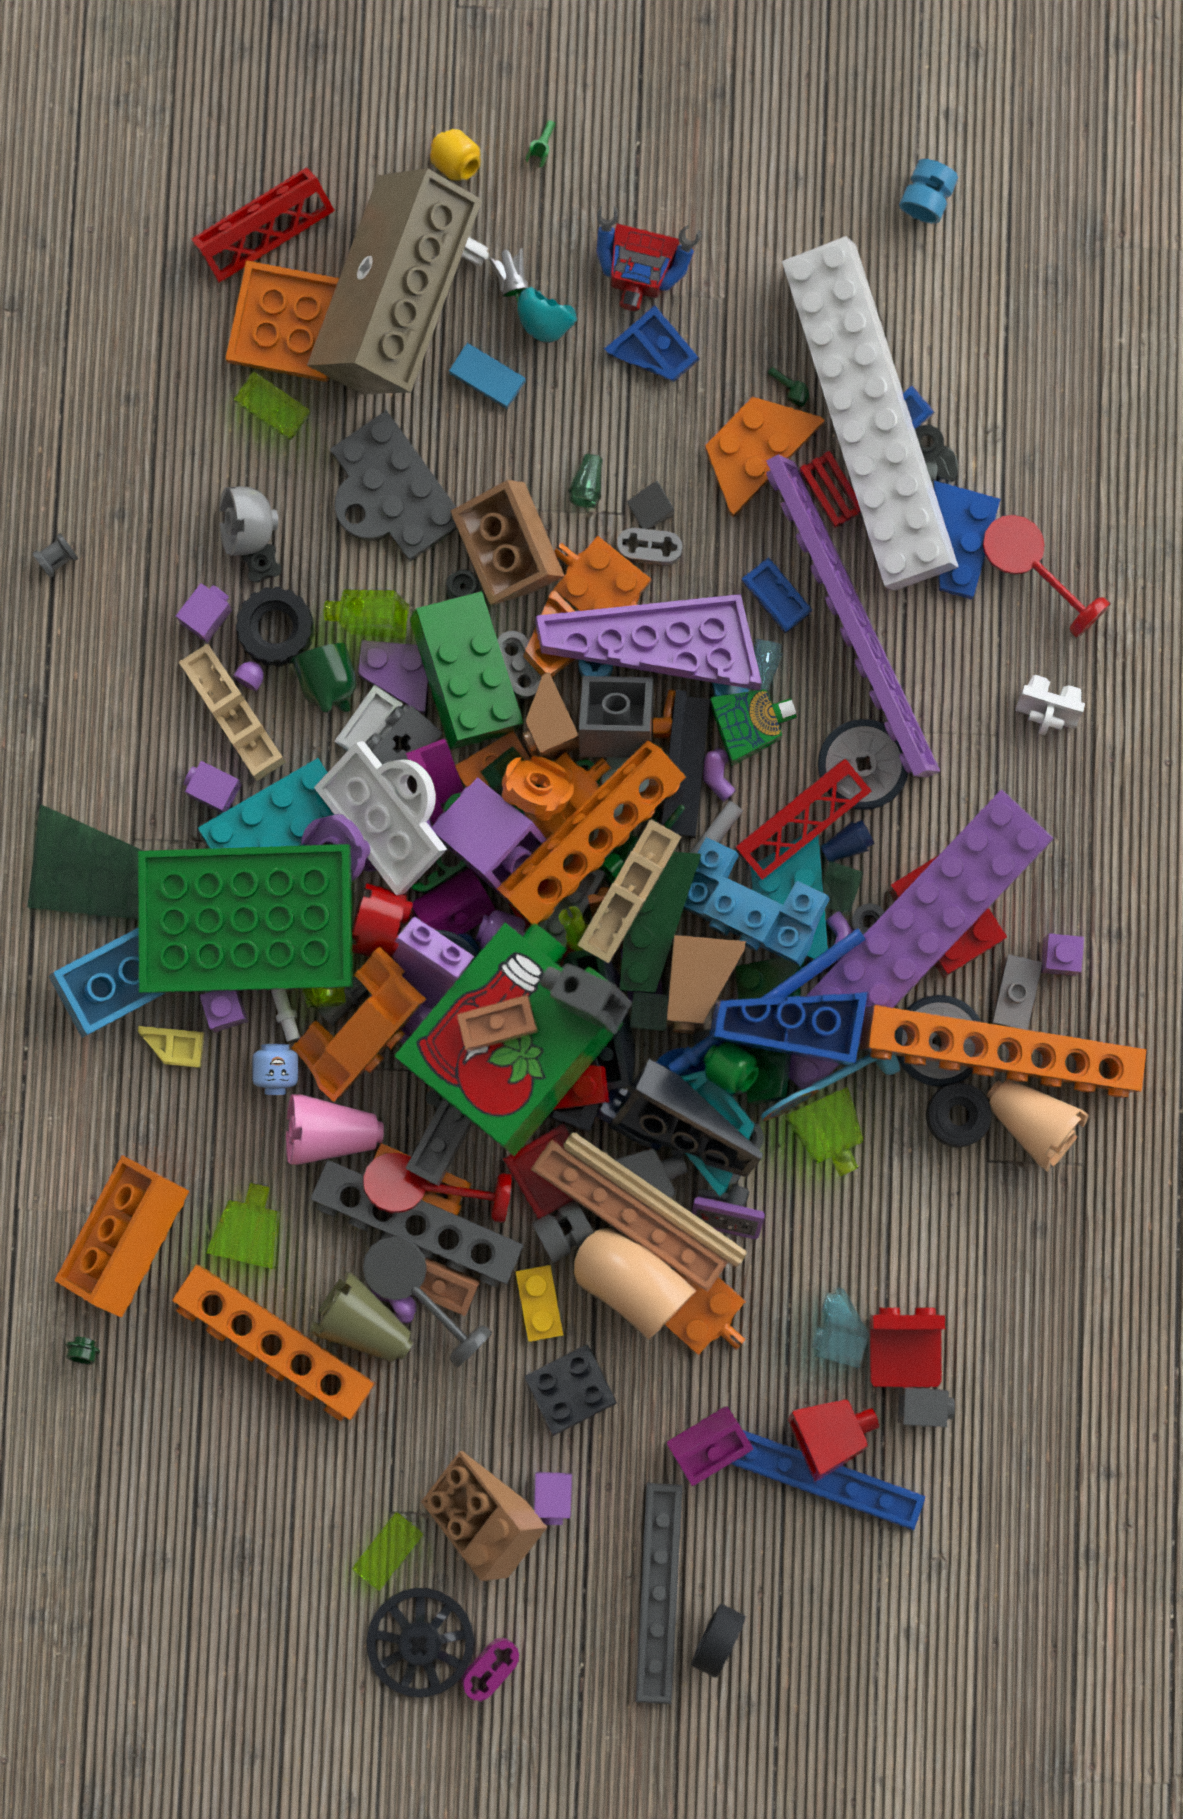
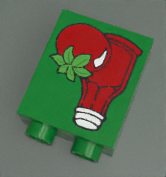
(518, 1081)

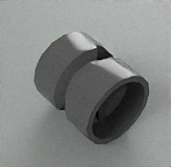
(552, 1236)

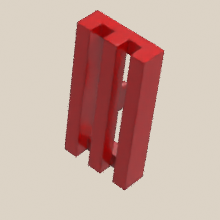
(817, 464)

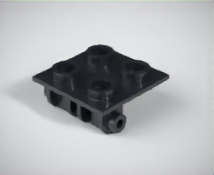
(570, 1389)

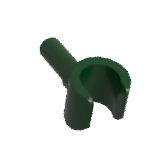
(798, 390)

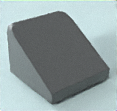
(651, 506)

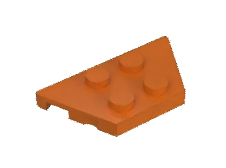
(749, 440)

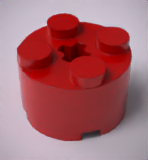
(379, 920)

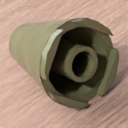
(361, 1321)

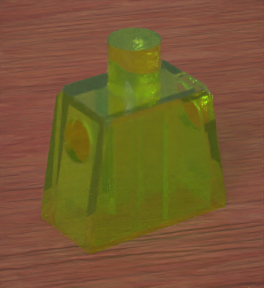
(370, 613)
(829, 1130)
(248, 1230)

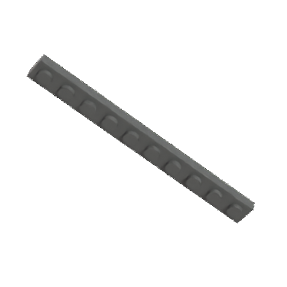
(449, 1125)

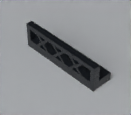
(687, 753)

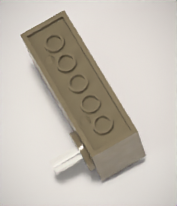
(396, 281)

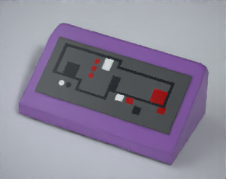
(729, 1217)

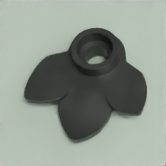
(938, 458)

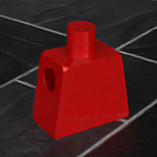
(831, 1434)

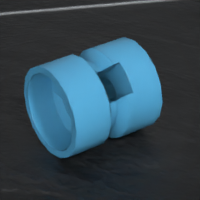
(927, 194)

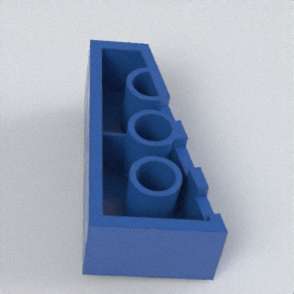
(800, 1026)

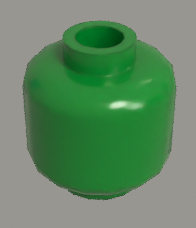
(730, 1067)

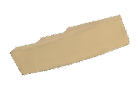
(232, 712)
(629, 891)

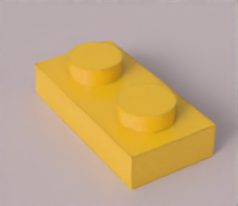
(539, 1303)

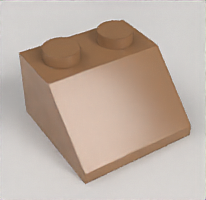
(549, 724)

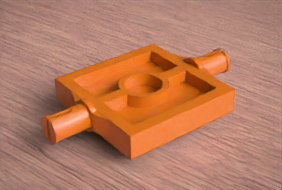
(599, 578)
(584, 786)
(707, 1316)

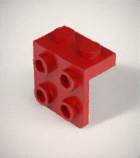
(906, 1348)

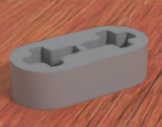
(650, 538)

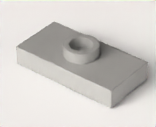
(1017, 992)

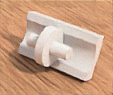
(1048, 707)

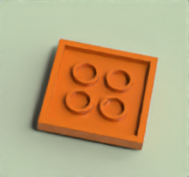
(279, 319)

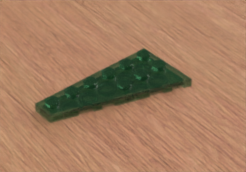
(82, 869)

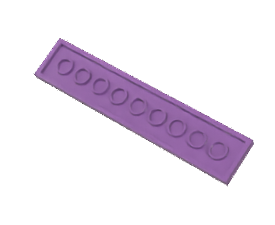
(856, 625)
(932, 914)

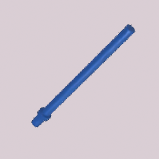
(693, 1055)

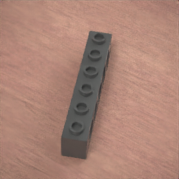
(505, 1251)

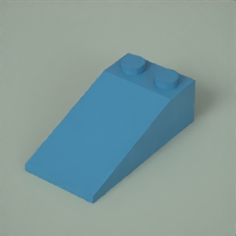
(102, 984)

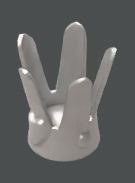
(511, 274)

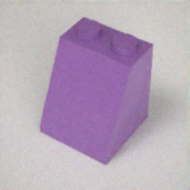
(487, 834)

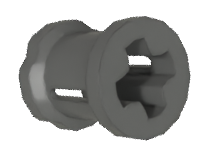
(55, 555)

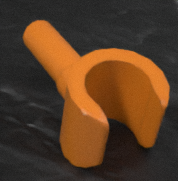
(663, 726)

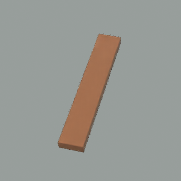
(629, 1215)

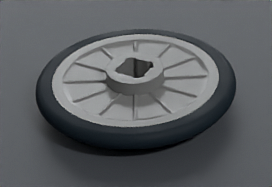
(857, 741)
(930, 1073)

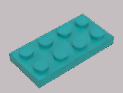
(273, 815)

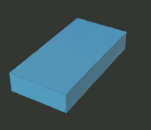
(487, 375)

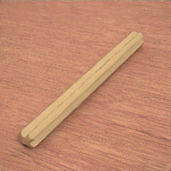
(655, 1199)

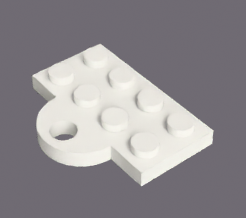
(386, 812)

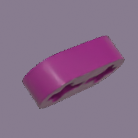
(496, 1675)

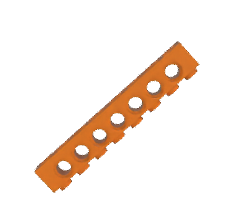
(1125, 1062)

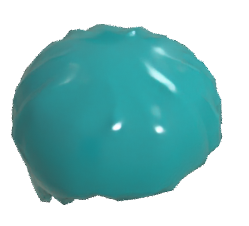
(543, 316)

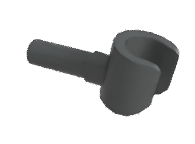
(737, 1195)

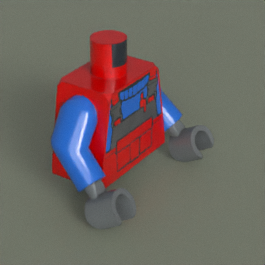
(641, 260)

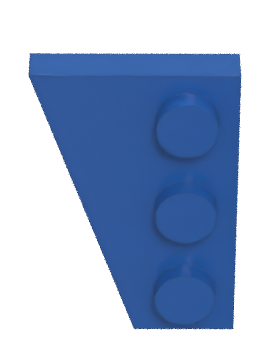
(966, 520)

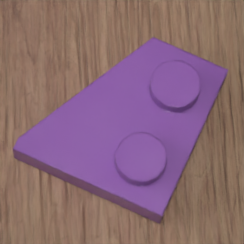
(396, 670)

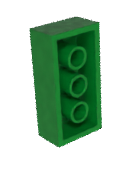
(465, 670)

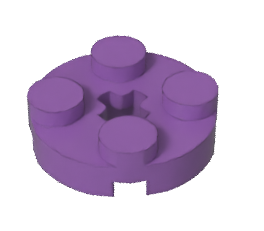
(339, 830)

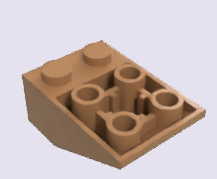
(483, 1518)

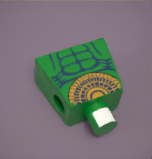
(749, 722)

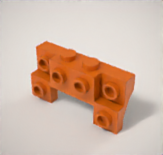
(373, 1027)

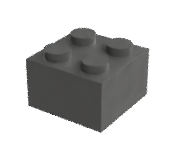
(615, 715)

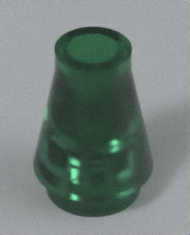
(587, 482)

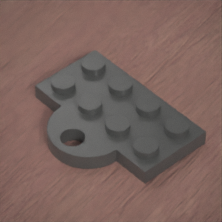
(392, 489)

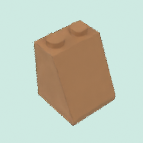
(697, 979)

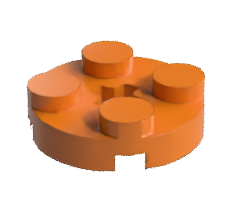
(521, 791)

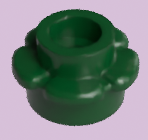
(82, 1350)

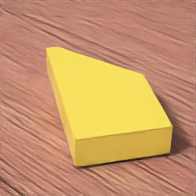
(174, 1045)

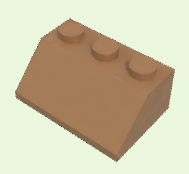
(507, 542)

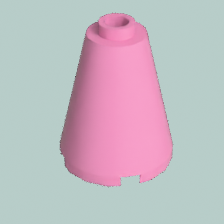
(328, 1130)

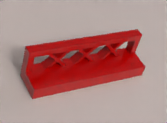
(256, 214)
(795, 807)

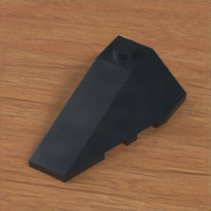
(672, 1114)

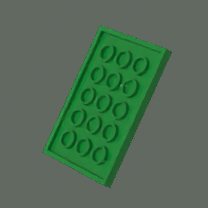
(245, 919)

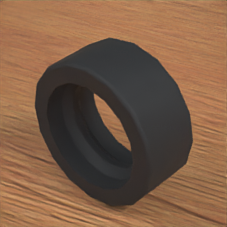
(718, 1640)

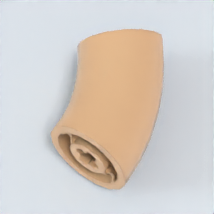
(630, 1280)

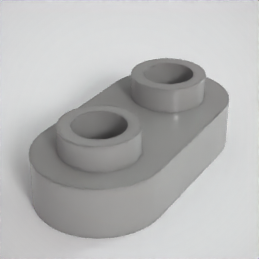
(517, 665)

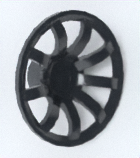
(420, 1642)

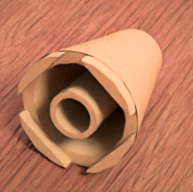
(1036, 1120)

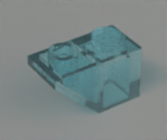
(843, 1333)

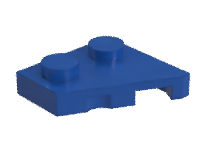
(654, 347)

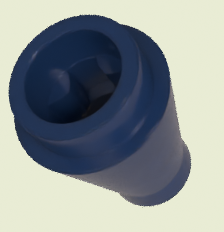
(848, 842)

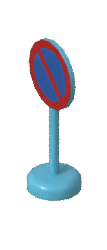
(887, 1066)

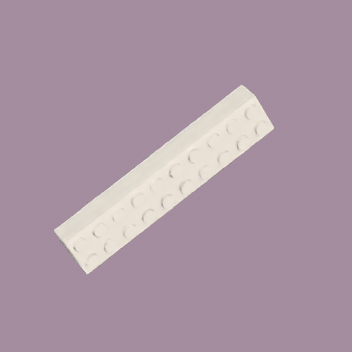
(870, 414)

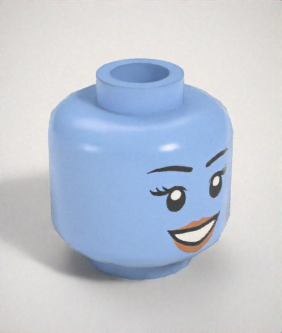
(275, 1068)

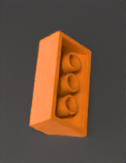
(121, 1236)

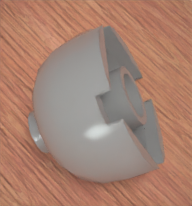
(247, 520)

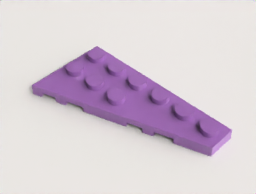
(677, 638)

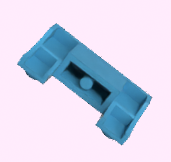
(751, 916)

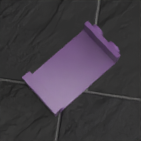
(429, 962)

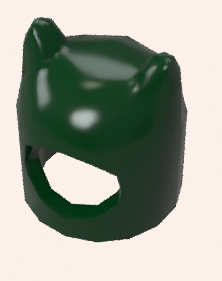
(326, 676)

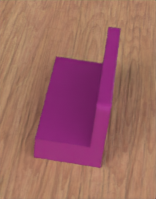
(442, 770)
(455, 904)
(709, 1445)

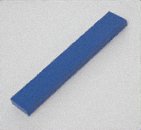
(841, 1485)

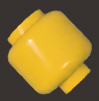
(455, 155)

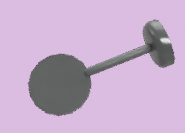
(397, 1270)

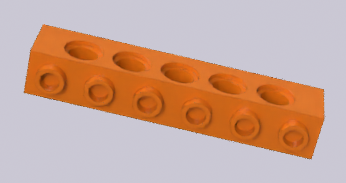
(573, 835)
(354, 1384)

